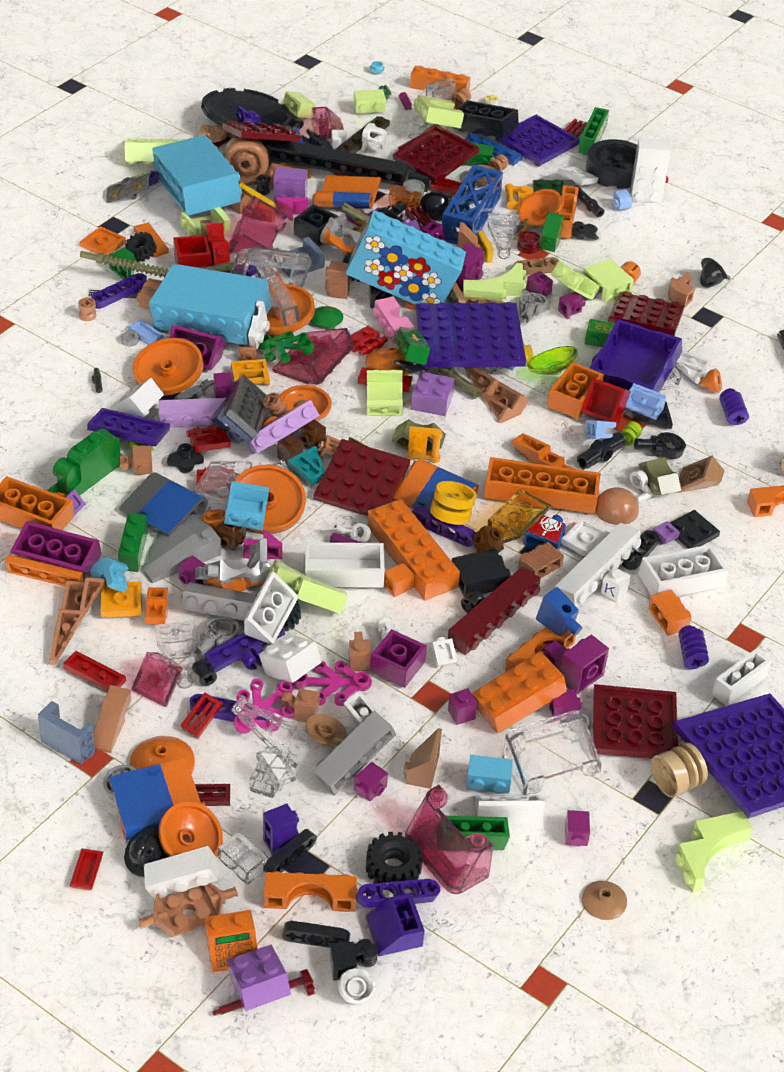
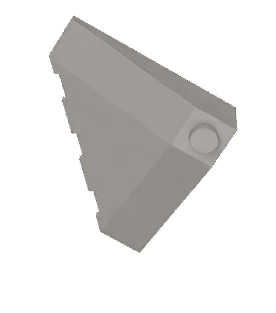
(188, 539)

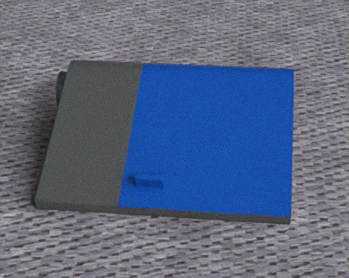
(164, 503)

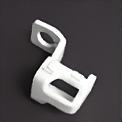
(371, 128)

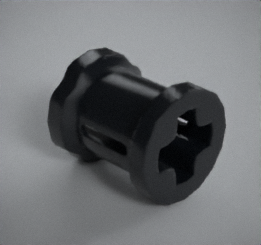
(263, 184)
(205, 674)

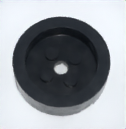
(612, 162)

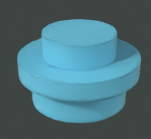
(377, 67)

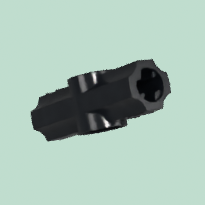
(601, 450)

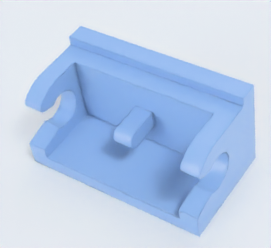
(645, 401)
(596, 429)

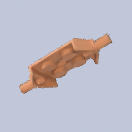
(203, 899)

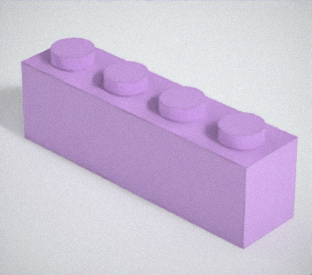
(188, 412)
(283, 426)

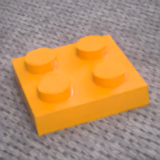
(121, 604)

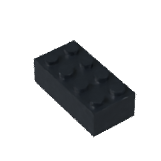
(488, 119)

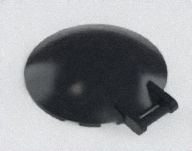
(222, 107)

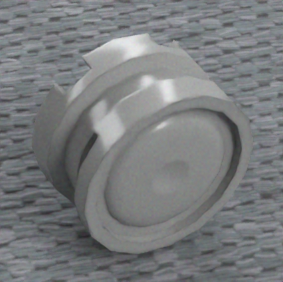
(414, 185)

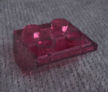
(325, 121)

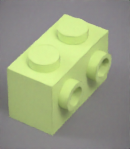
(369, 101)
(298, 104)

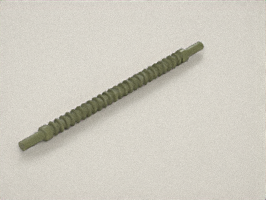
(100, 258)

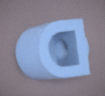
(622, 199)

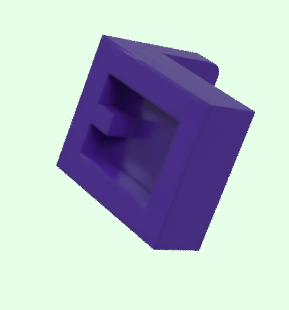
(247, 116)

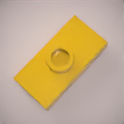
(486, 245)

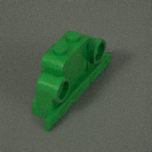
(87, 463)

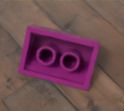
(208, 344)

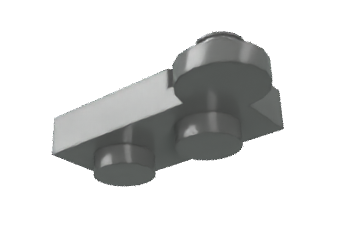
(196, 391)

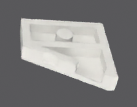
(259, 326)
(693, 366)

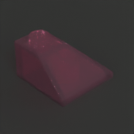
(157, 678)

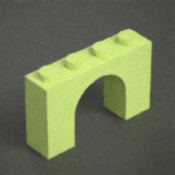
(438, 111)

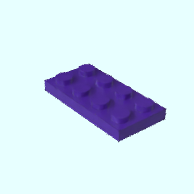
(129, 426)

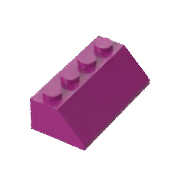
(57, 547)

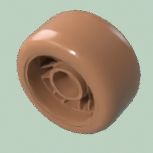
(248, 150)

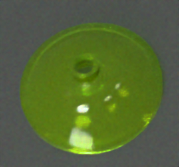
(553, 360)

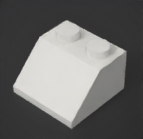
(139, 399)

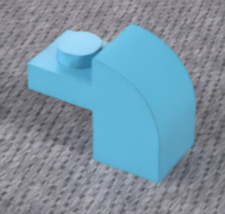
(112, 572)

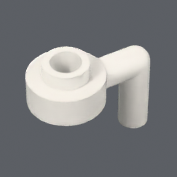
(640, 481)
(355, 532)

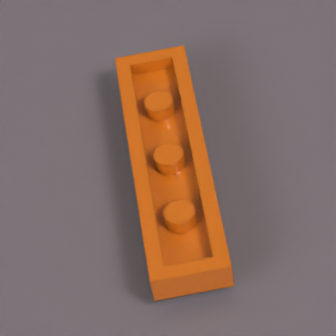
(41, 571)

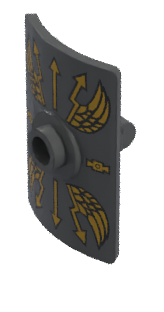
(128, 187)

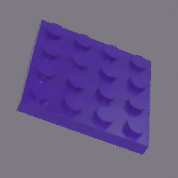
(539, 140)

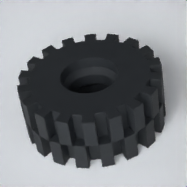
(393, 847)

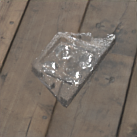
(217, 481)

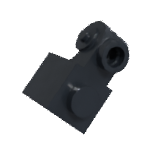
(347, 954)

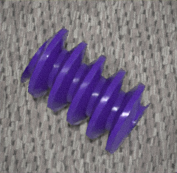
(733, 407)
(693, 647)

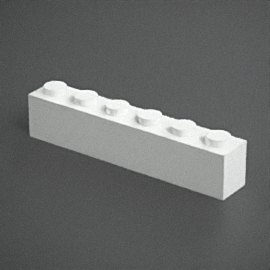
(594, 567)

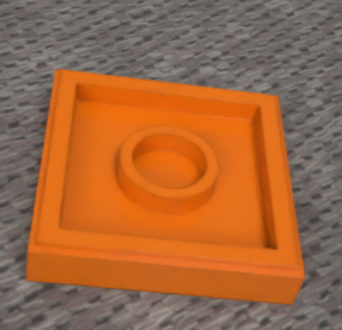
(102, 241)

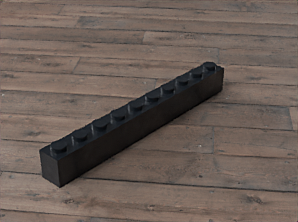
(336, 161)

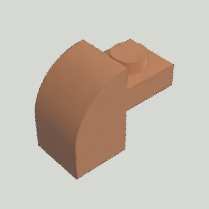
(681, 290)

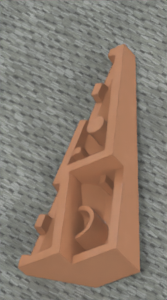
(502, 399)
(75, 604)

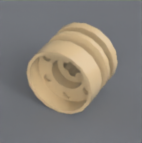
(679, 769)

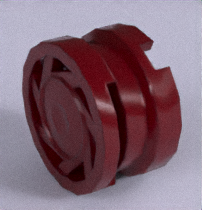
(528, 242)

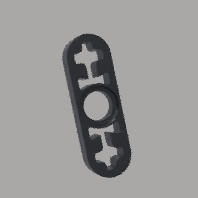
(652, 543)
(291, 852)
(308, 934)

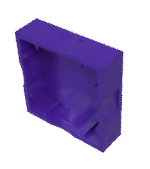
(637, 356)

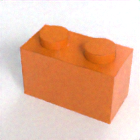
(669, 612)

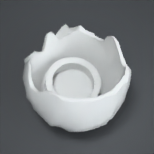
(356, 986)

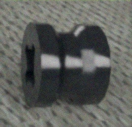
(471, 600)

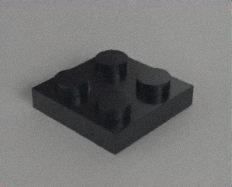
(695, 529)

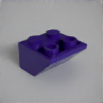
(396, 925)

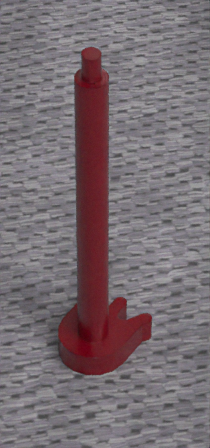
(304, 979)

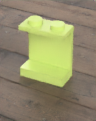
(193, 226)
(610, 278)
(575, 280)
(384, 393)

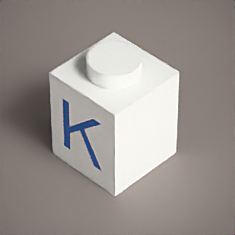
(615, 584)

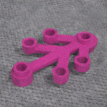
(356, 682)
(266, 704)

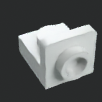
(338, 137)
(443, 652)

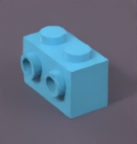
(489, 774)

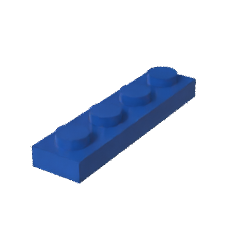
(512, 156)

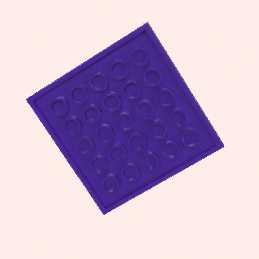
(471, 334)
(742, 751)

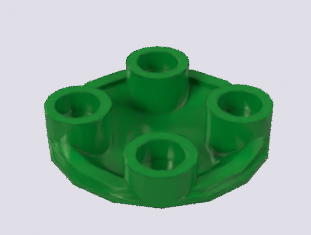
(327, 317)

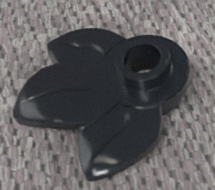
(583, 230)
(410, 367)
(185, 458)

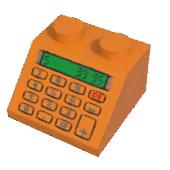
(229, 937)

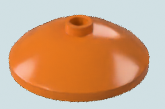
(538, 204)
(383, 359)
(318, 397)
(161, 750)
(192, 822)

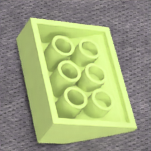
(141, 149)

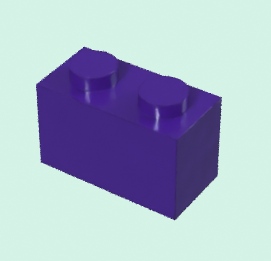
(279, 827)

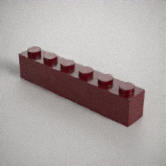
(494, 610)

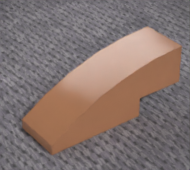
(111, 718)

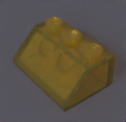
(518, 515)

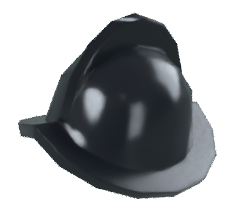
(435, 204)
(712, 273)
(143, 849)

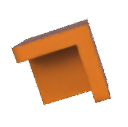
(399, 579)

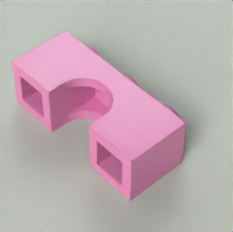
(387, 313)

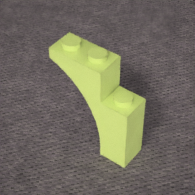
(499, 287)
(310, 589)
(708, 839)

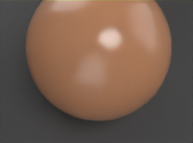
(617, 506)

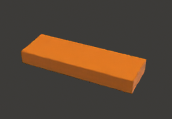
(161, 246)

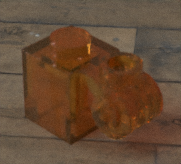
(399, 193)

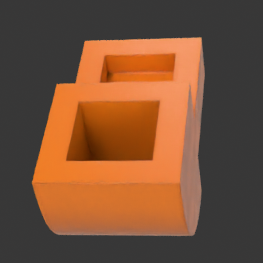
(156, 605)

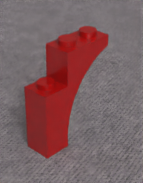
(217, 243)

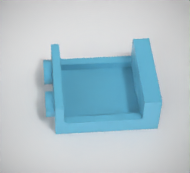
(246, 505)

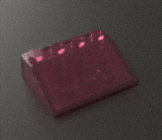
(328, 351)

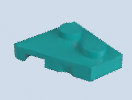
(307, 465)

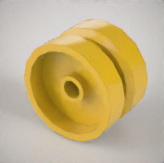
(453, 502)

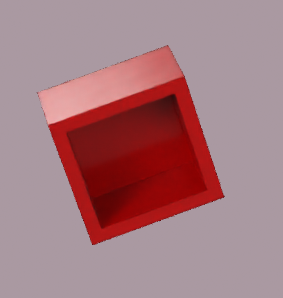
(192, 251)
(605, 401)

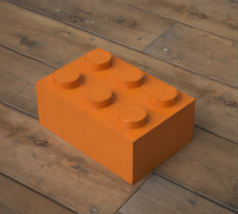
(571, 389)

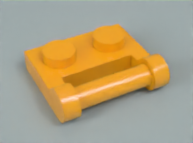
(521, 191)
(250, 369)
(418, 443)

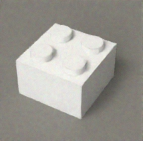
(290, 658)

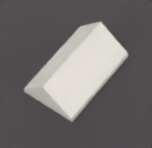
(270, 609)
(518, 808)

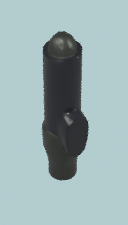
(96, 379)

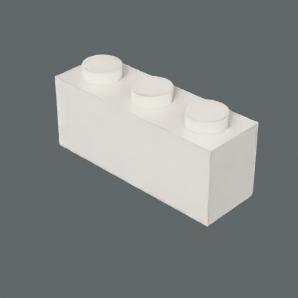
(741, 677)
(181, 872)

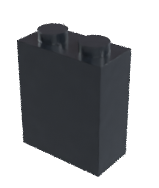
(481, 571)

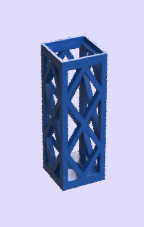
(462, 200)

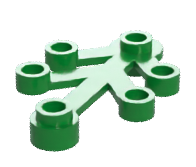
(305, 345)

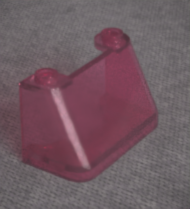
(257, 226)
(447, 854)

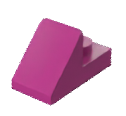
(291, 205)
(274, 546)

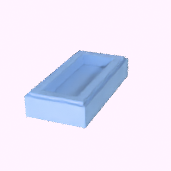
(146, 332)

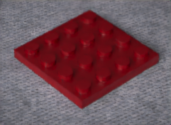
(261, 131)
(436, 153)
(647, 312)
(361, 478)
(633, 721)

